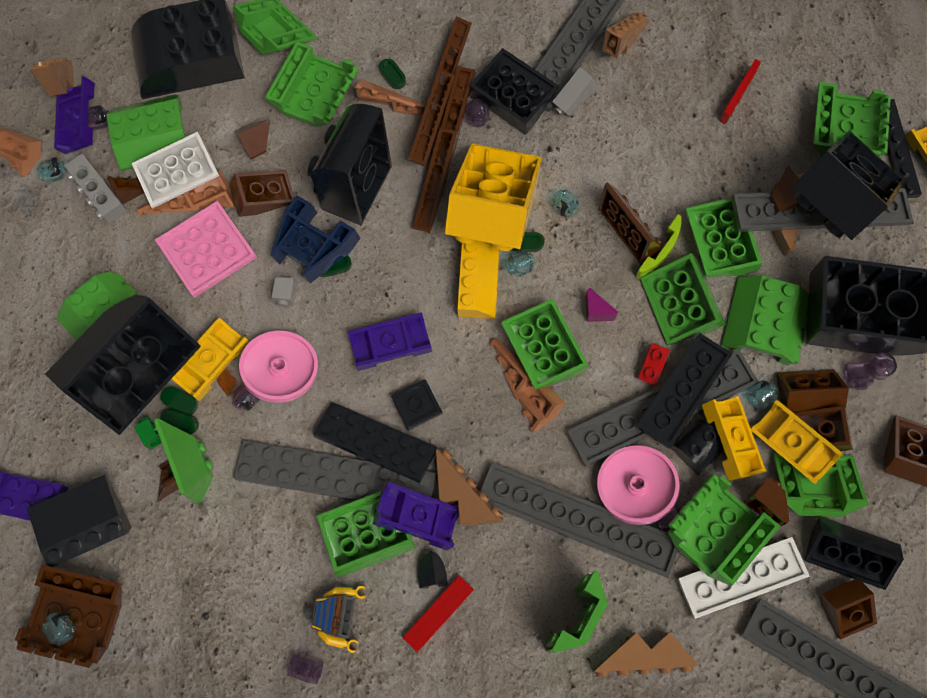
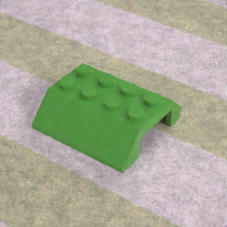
(310, 86)
(843, 112)
(144, 128)
(92, 300)
(767, 318)
(720, 531)

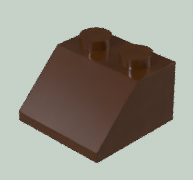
(771, 499)
(850, 608)

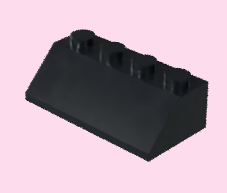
(853, 553)

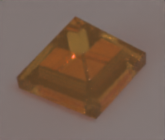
(227, 382)

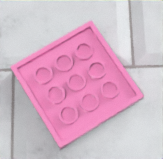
(205, 249)

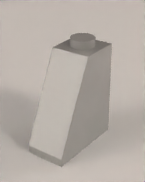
(575, 92)

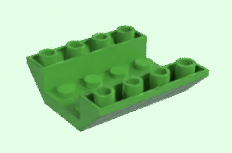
(592, 592)

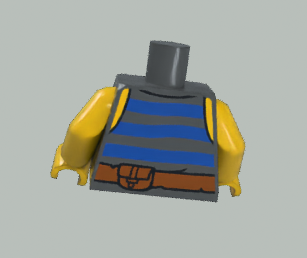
(334, 615)

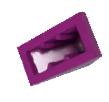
(598, 309)

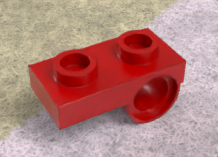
(653, 364)

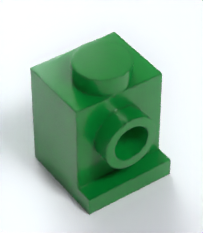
(148, 433)

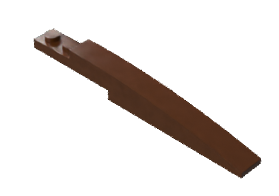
(439, 92)
(444, 150)

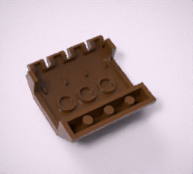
(88, 601)

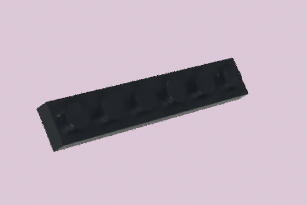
(900, 154)

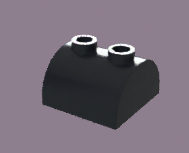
(698, 446)

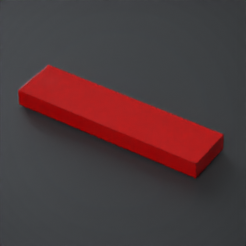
(740, 91)
(438, 614)

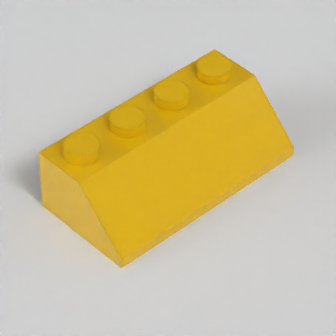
(478, 280)

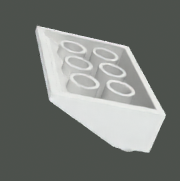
(175, 169)

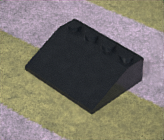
(513, 90)
(78, 521)

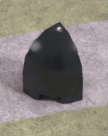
(432, 571)

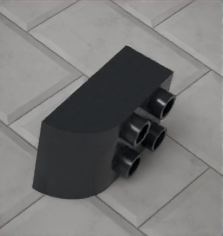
(185, 48)
(352, 163)
(848, 186)
(867, 307)
(123, 361)

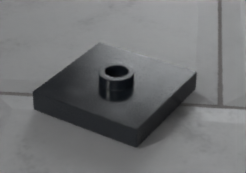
(416, 404)

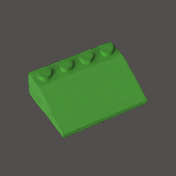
(719, 243)
(682, 300)
(545, 345)
(355, 541)

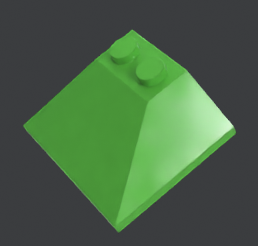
(270, 25)
(186, 460)
(834, 494)

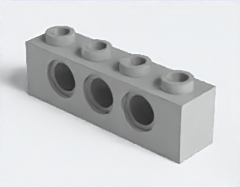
(78, 169)

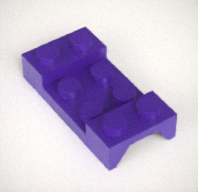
(72, 118)
(389, 341)
(20, 493)
(416, 515)

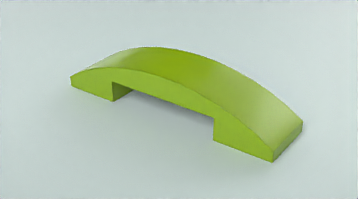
(650, 264)

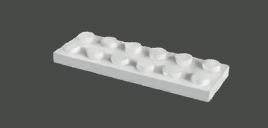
(771, 569)

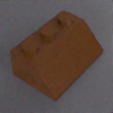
(811, 390)

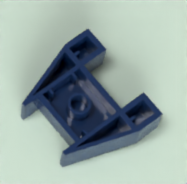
(309, 244)

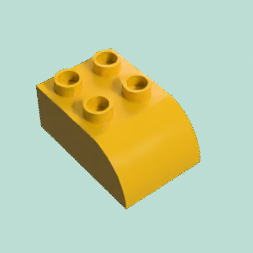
(493, 197)

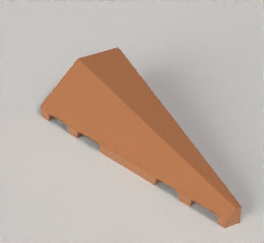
(401, 104)
(19, 150)
(197, 198)
(538, 405)

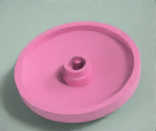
(278, 366)
(638, 485)

